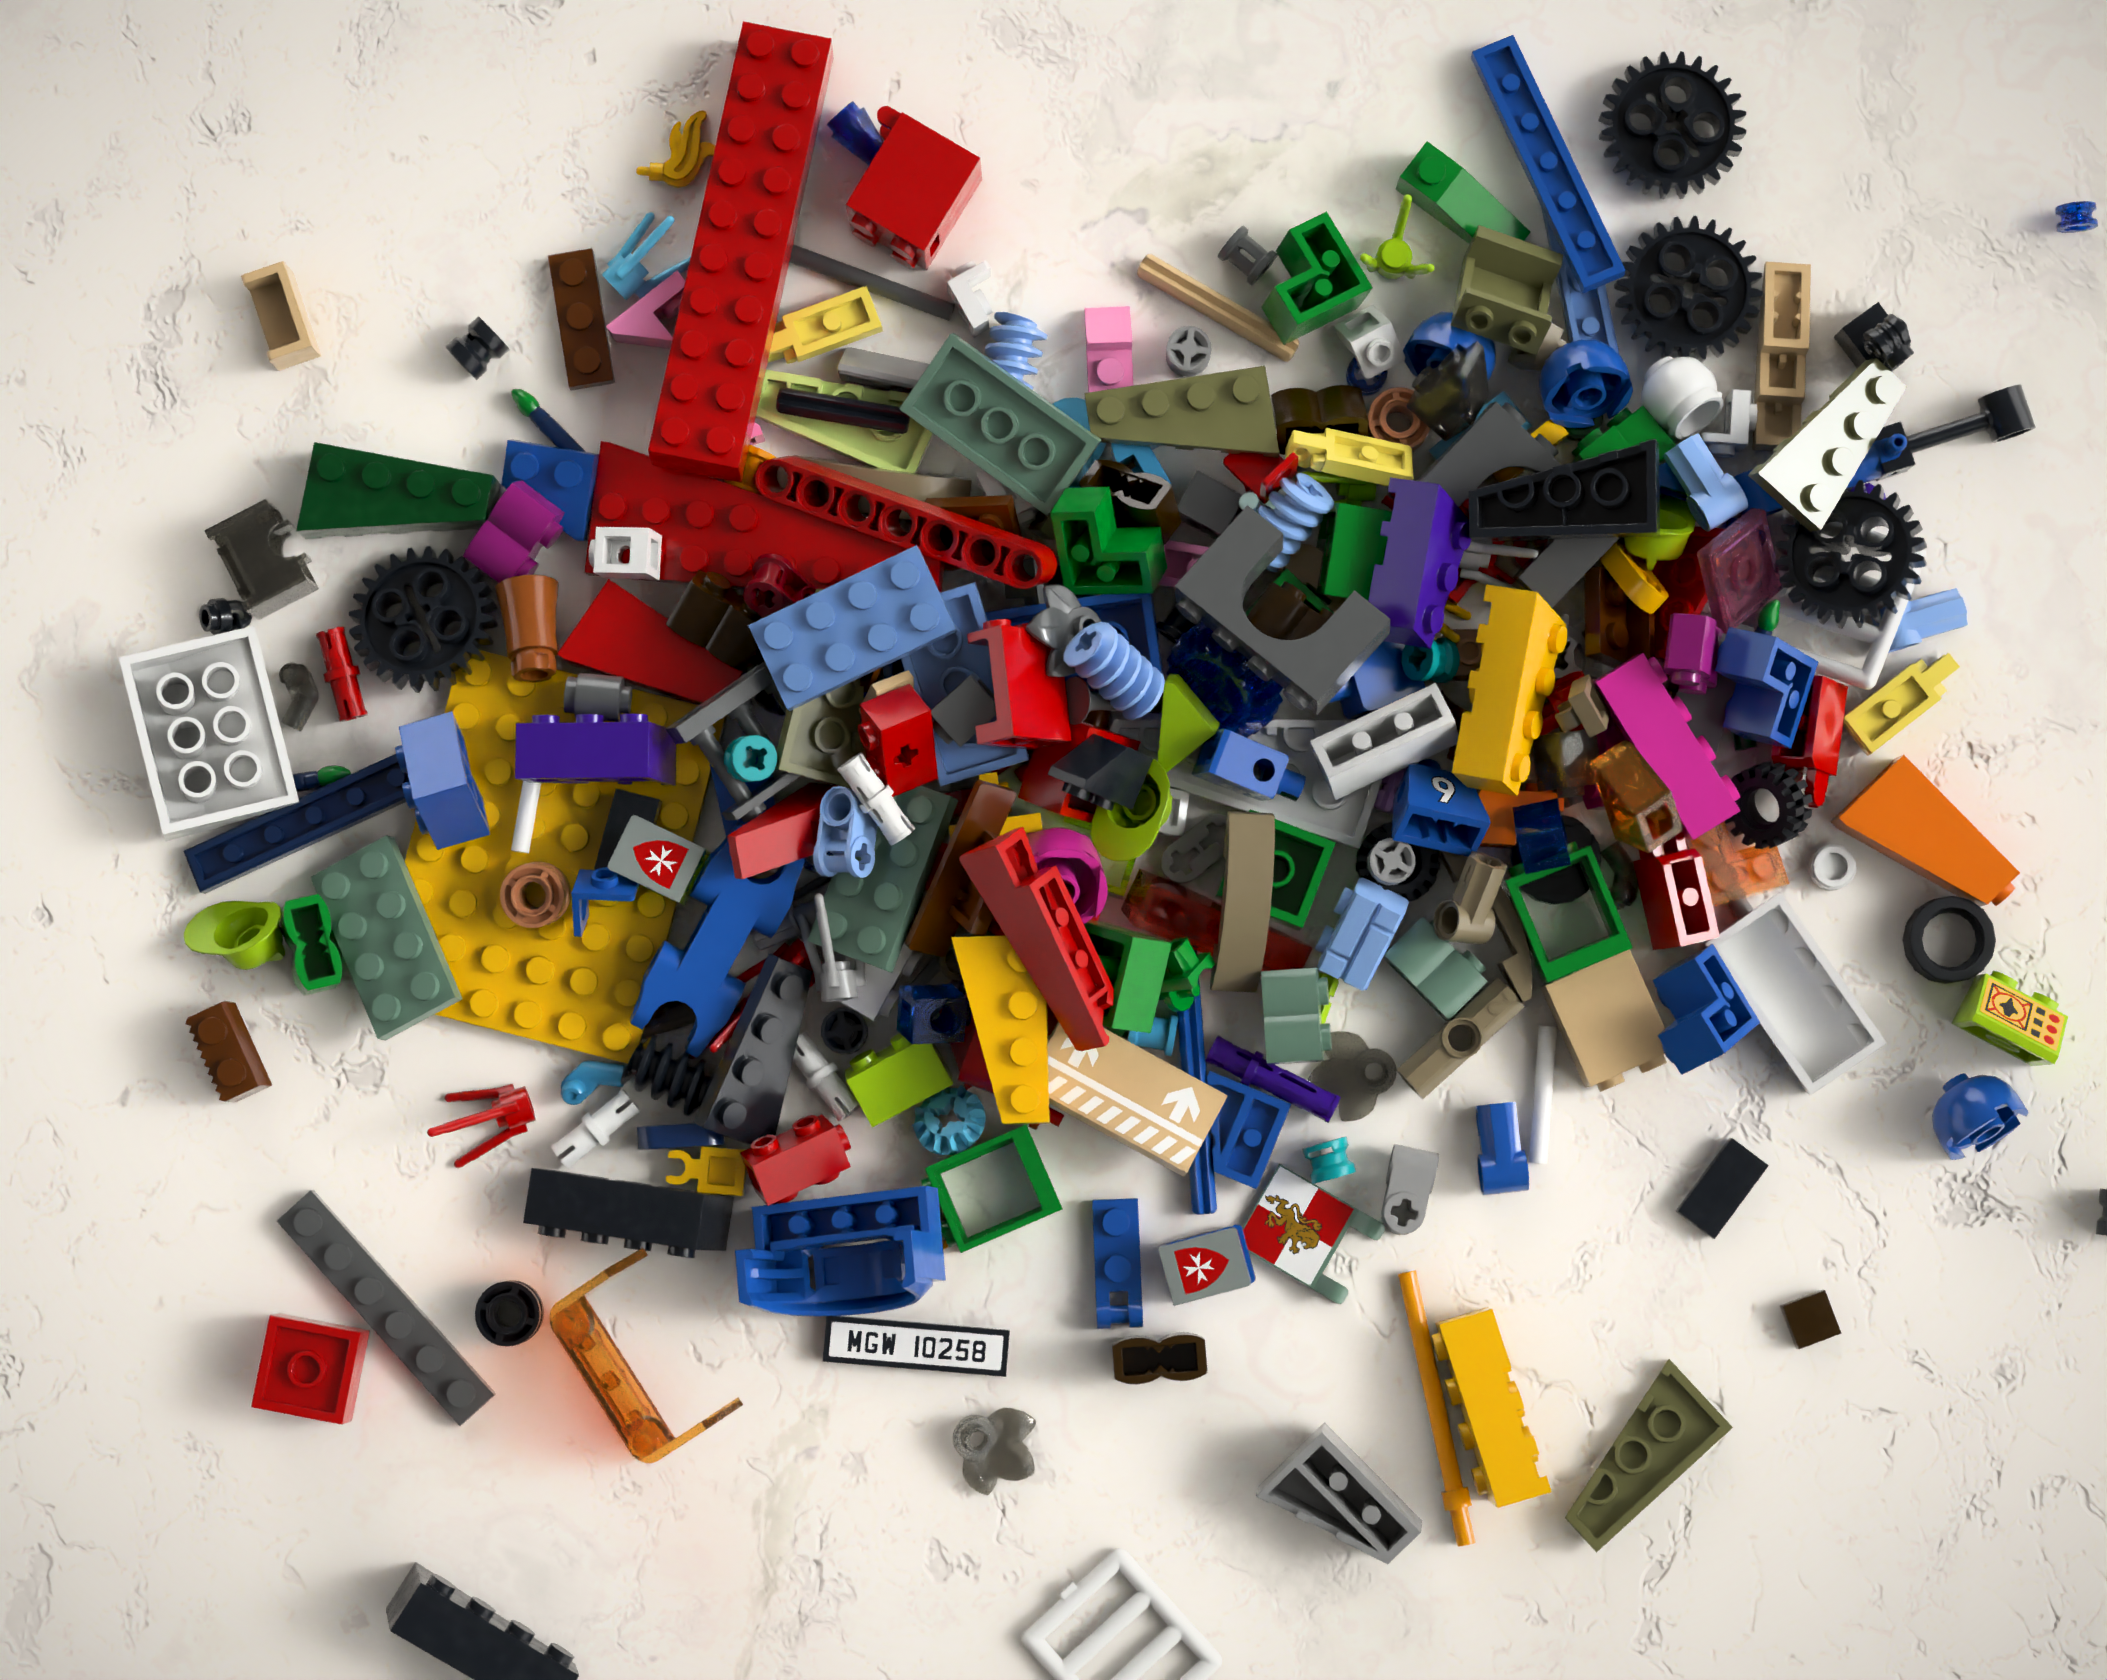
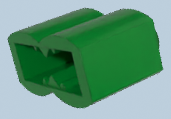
(307, 930)

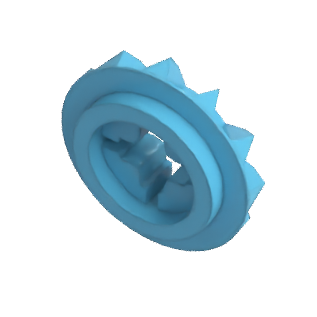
(956, 1135)

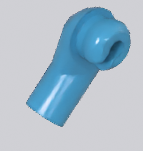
(587, 1078)

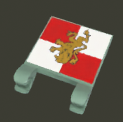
(1301, 1227)

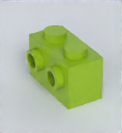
(896, 1077)

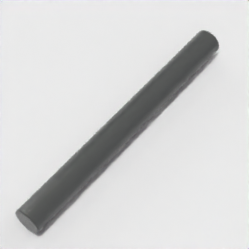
(874, 283)

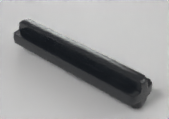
(842, 410)

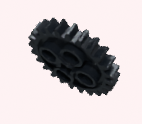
(1639, 148)
(1700, 251)
(1842, 593)
(386, 638)

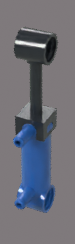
(2001, 414)

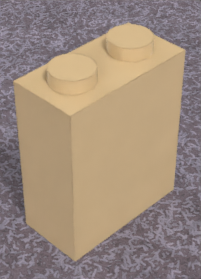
(1607, 1020)

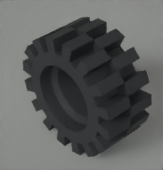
(1789, 799)
(1425, 869)

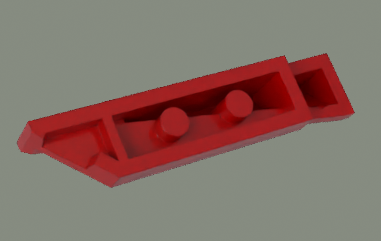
(1044, 933)

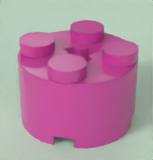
(1077, 864)

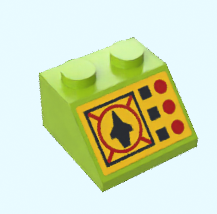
(2012, 1020)

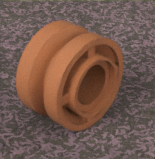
(1395, 401)
(514, 894)

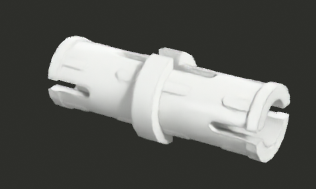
(876, 799)
(824, 1078)
(595, 1129)

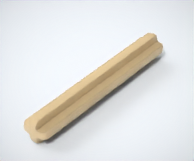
(1215, 306)

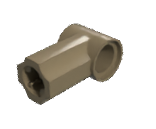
(1469, 913)

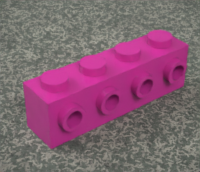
(1662, 736)

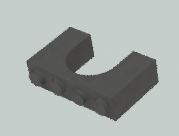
(1501, 442)
(1306, 667)

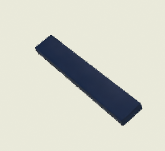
(298, 825)

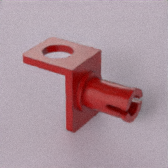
(1261, 473)

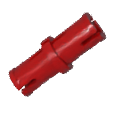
(341, 674)

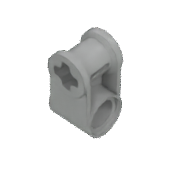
(1410, 1180)

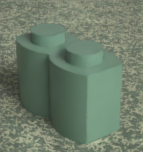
(1436, 968)
(1293, 1016)

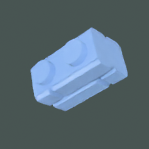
(1361, 934)

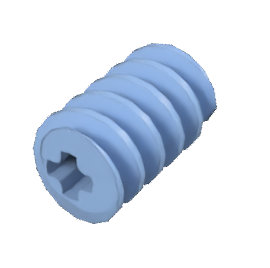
(1014, 344)
(1296, 513)
(1115, 669)

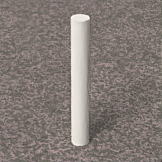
(525, 817)
(1543, 1094)

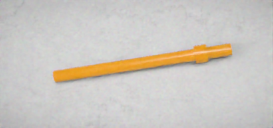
(1455, 1497)

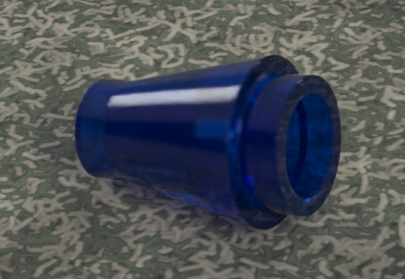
(856, 132)

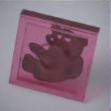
(1740, 570)

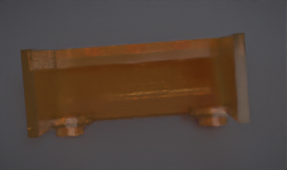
(610, 1376)

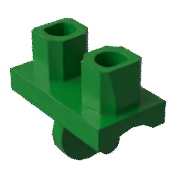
(1182, 975)

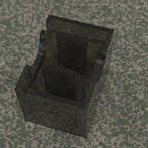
(255, 559)

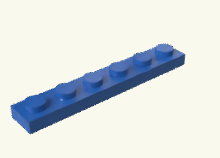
(1548, 164)

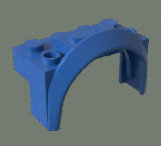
(846, 1277)

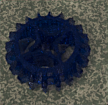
(1224, 682)

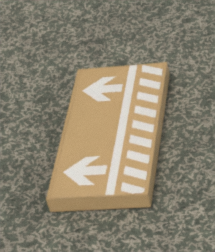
(1133, 1098)

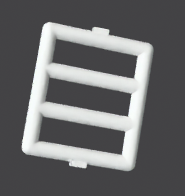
(1878, 637)
(1147, 1594)

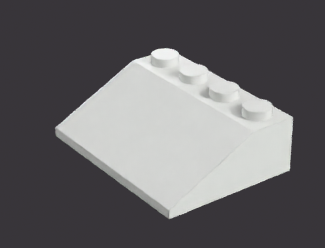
(208, 732)

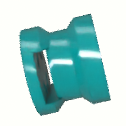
(1432, 664)
(741, 761)
(1330, 1164)

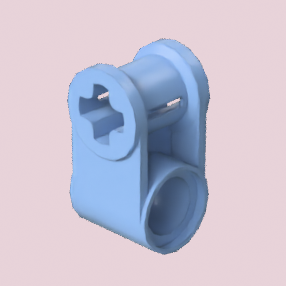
(845, 834)

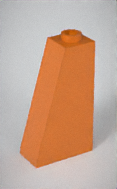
(1926, 833)

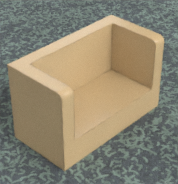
(282, 315)

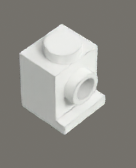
(611, 542)

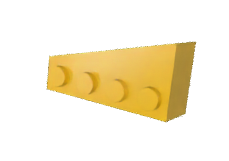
(1508, 690)
(1009, 1025)
(1489, 1407)

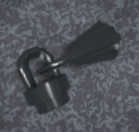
(218, 617)

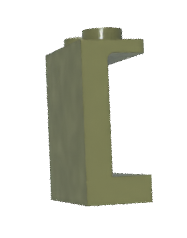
(1506, 290)

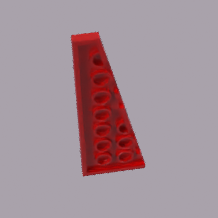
(725, 527)

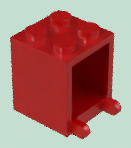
(912, 190)

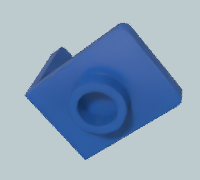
(598, 885)

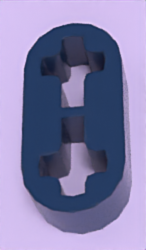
(676, 1136)

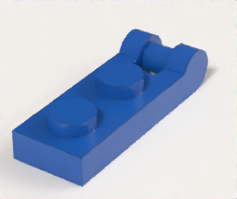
(1117, 1261)

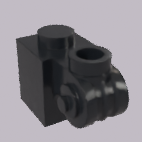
(1876, 336)

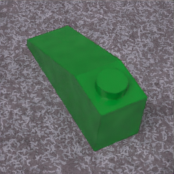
(1455, 196)

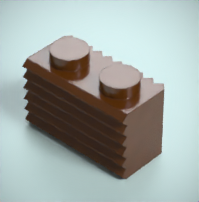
(228, 1052)

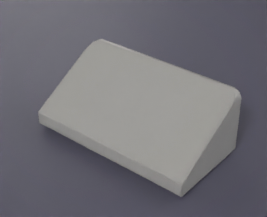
(880, 370)

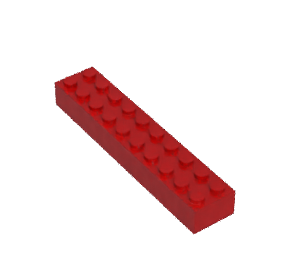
(741, 252)

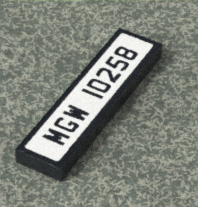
(916, 1345)

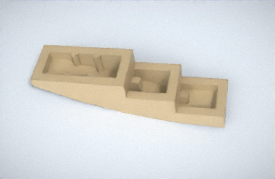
(1781, 352)

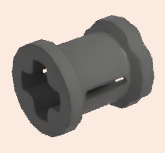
(1241, 240)

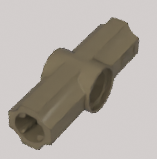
(1482, 1018)

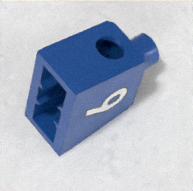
(1438, 811)

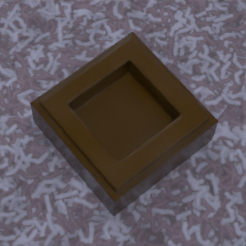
(1810, 1319)

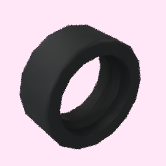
(1979, 922)

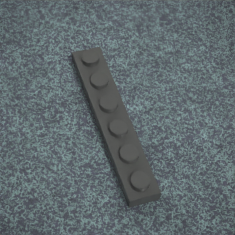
(386, 1307)

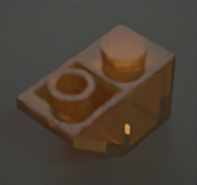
(1635, 798)

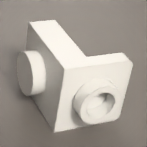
(1738, 420)

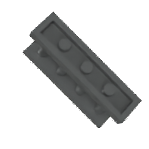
(736, 704)

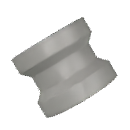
(1189, 342)
(1394, 856)

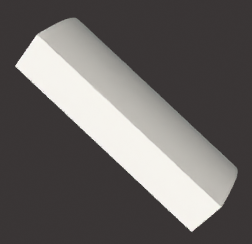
(1797, 994)

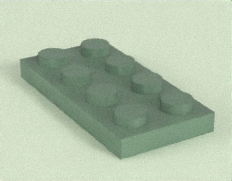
(1000, 424)
(875, 912)
(386, 938)

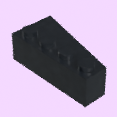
(1577, 500)
(627, 1211)
(470, 1633)

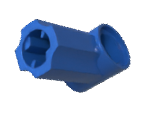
(1501, 1161)

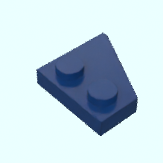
(560, 476)
(1245, 1130)

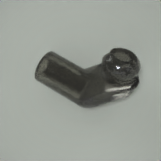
(302, 693)
(1625, 881)

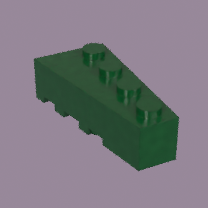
(377, 493)

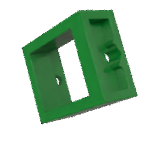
(1586, 955)
(952, 1226)

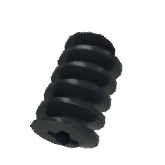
(668, 1075)

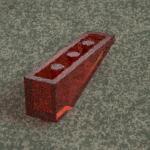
(1180, 912)

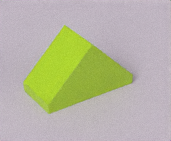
(1184, 722)

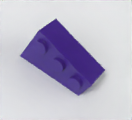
(1419, 561)
(594, 750)

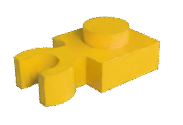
(716, 1170)

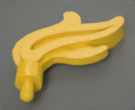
(686, 154)

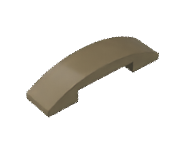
(906, 483)
(1245, 901)
(1517, 968)

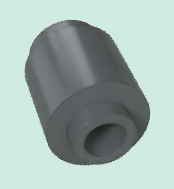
(597, 695)

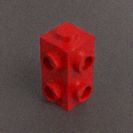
(796, 1159)

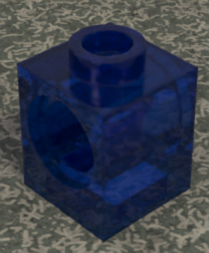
(1541, 836)
(917, 1005)

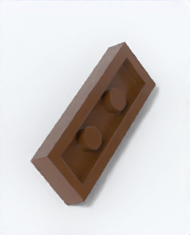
(581, 319)

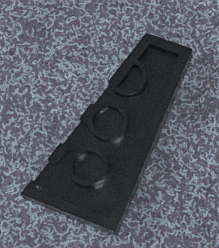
(757, 1063)

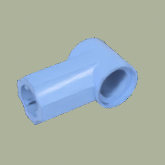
(1710, 492)
(1928, 617)

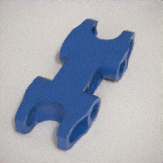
(701, 969)

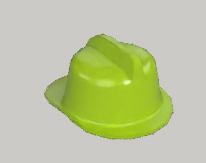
(1675, 529)
(1129, 832)
(239, 931)

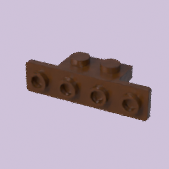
(952, 895)

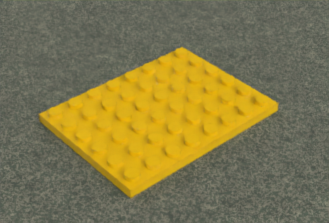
(543, 977)

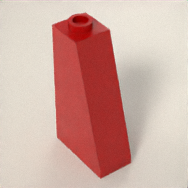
(632, 641)

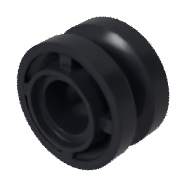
(488, 1319)

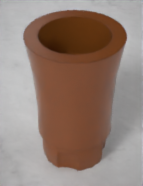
(530, 625)

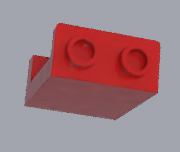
(1027, 700)

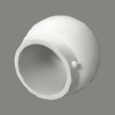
(1681, 395)

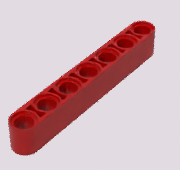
(925, 518)

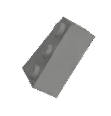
(1343, 1495)

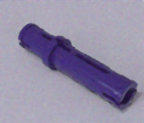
(1281, 1083)

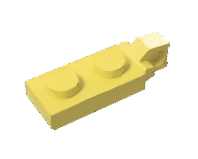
(825, 326)
(1352, 455)
(1898, 703)

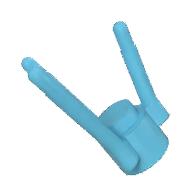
(626, 271)

